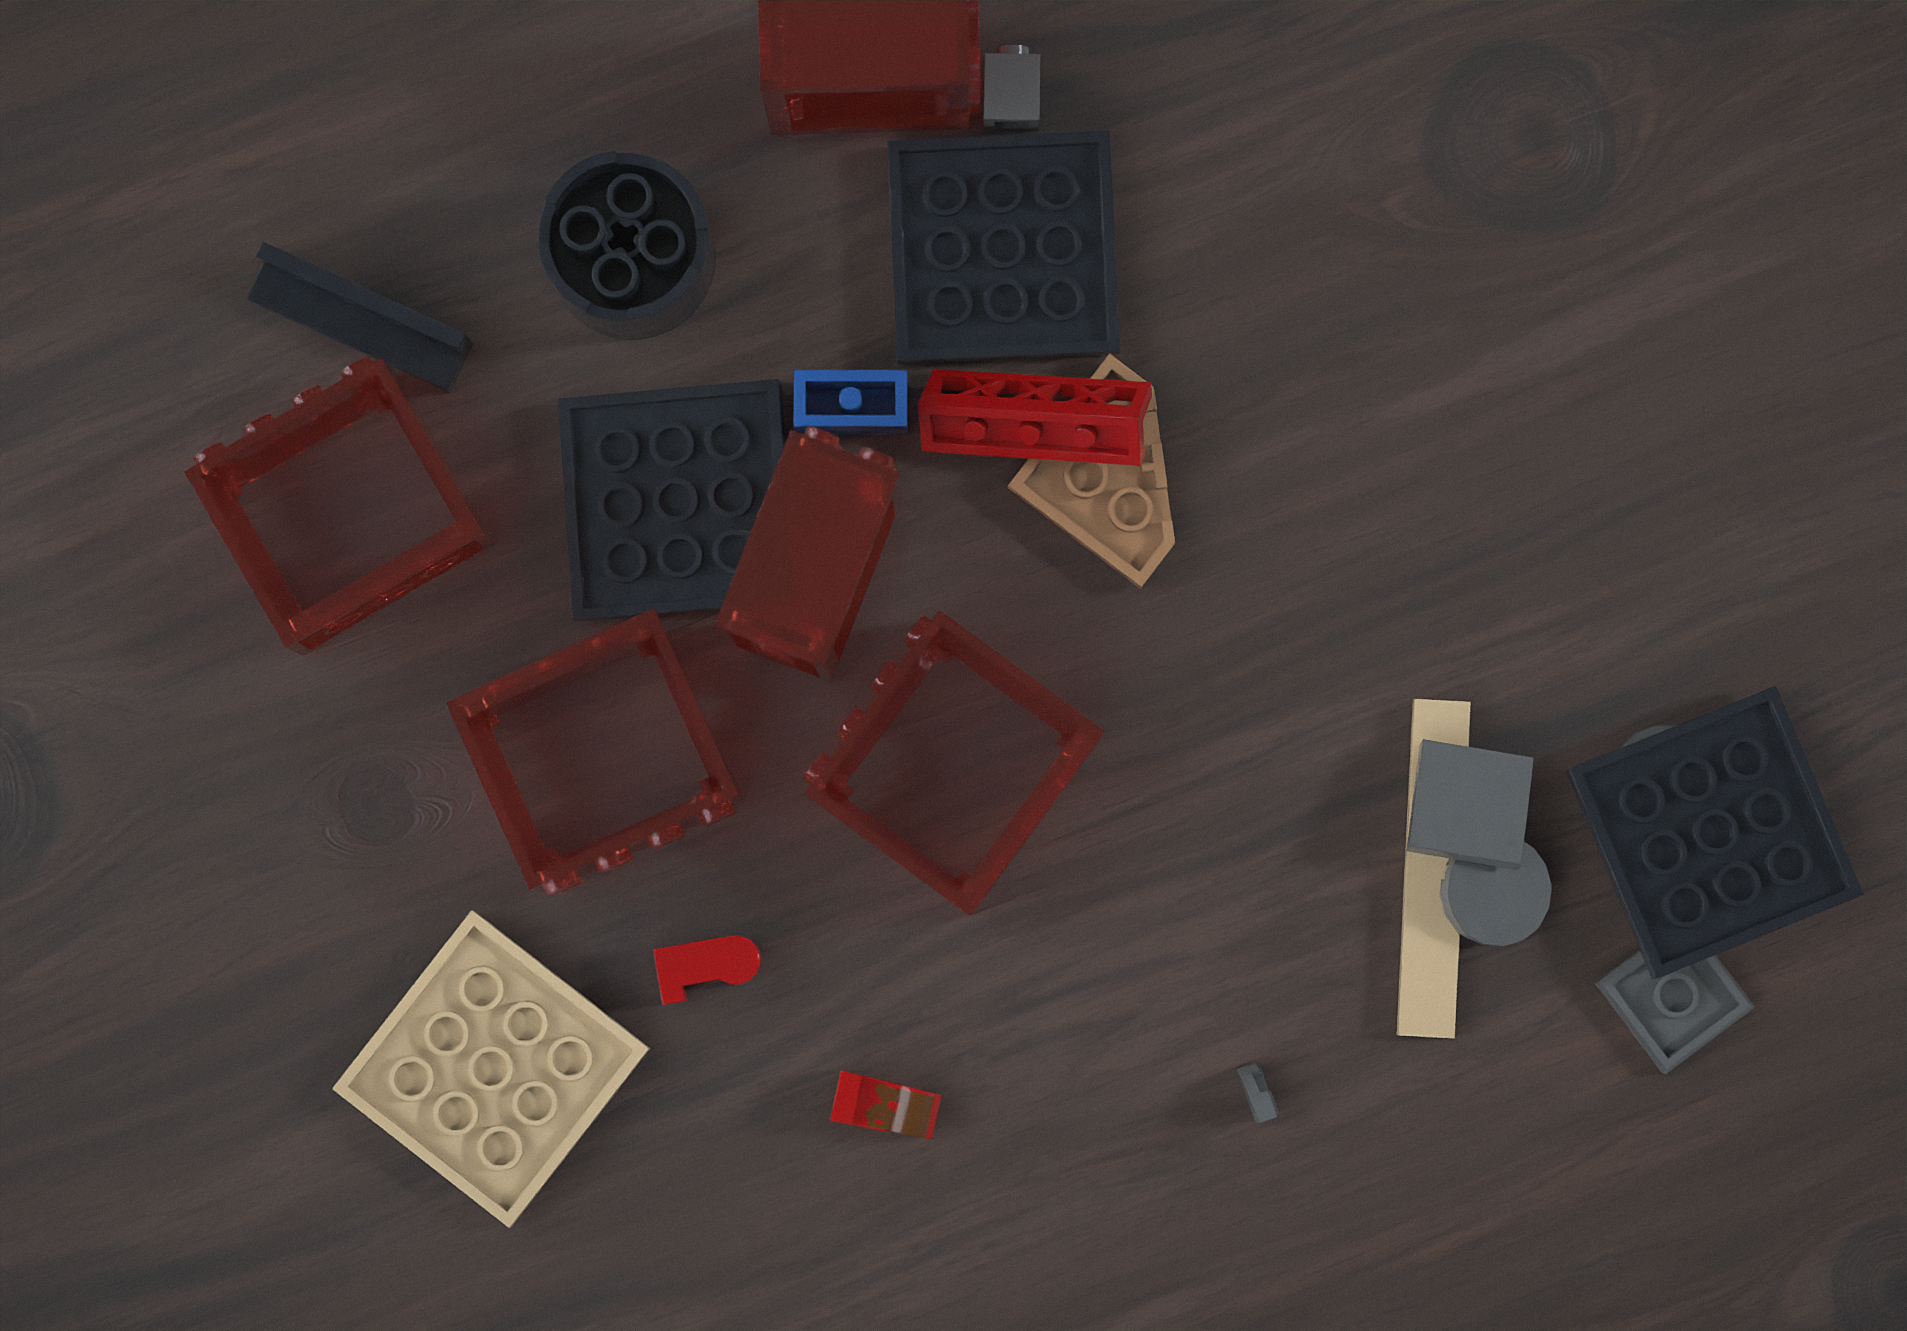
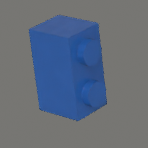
(851, 401)

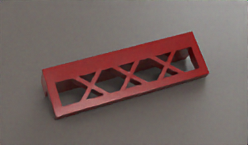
(1031, 422)

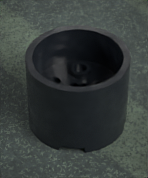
(615, 290)

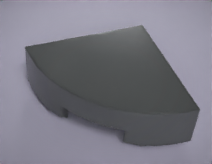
(1257, 1092)

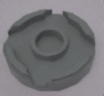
(1496, 902)

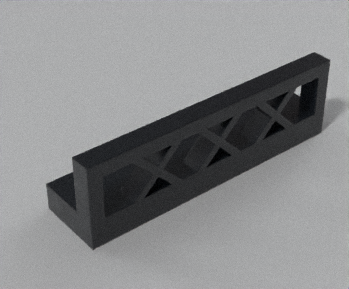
(359, 318)

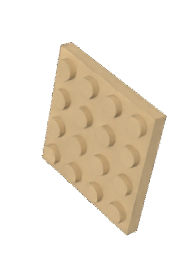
(491, 1068)

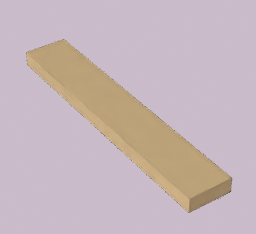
(1427, 937)

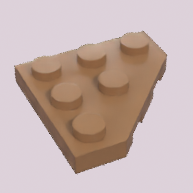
(1108, 507)

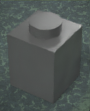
(1012, 89)

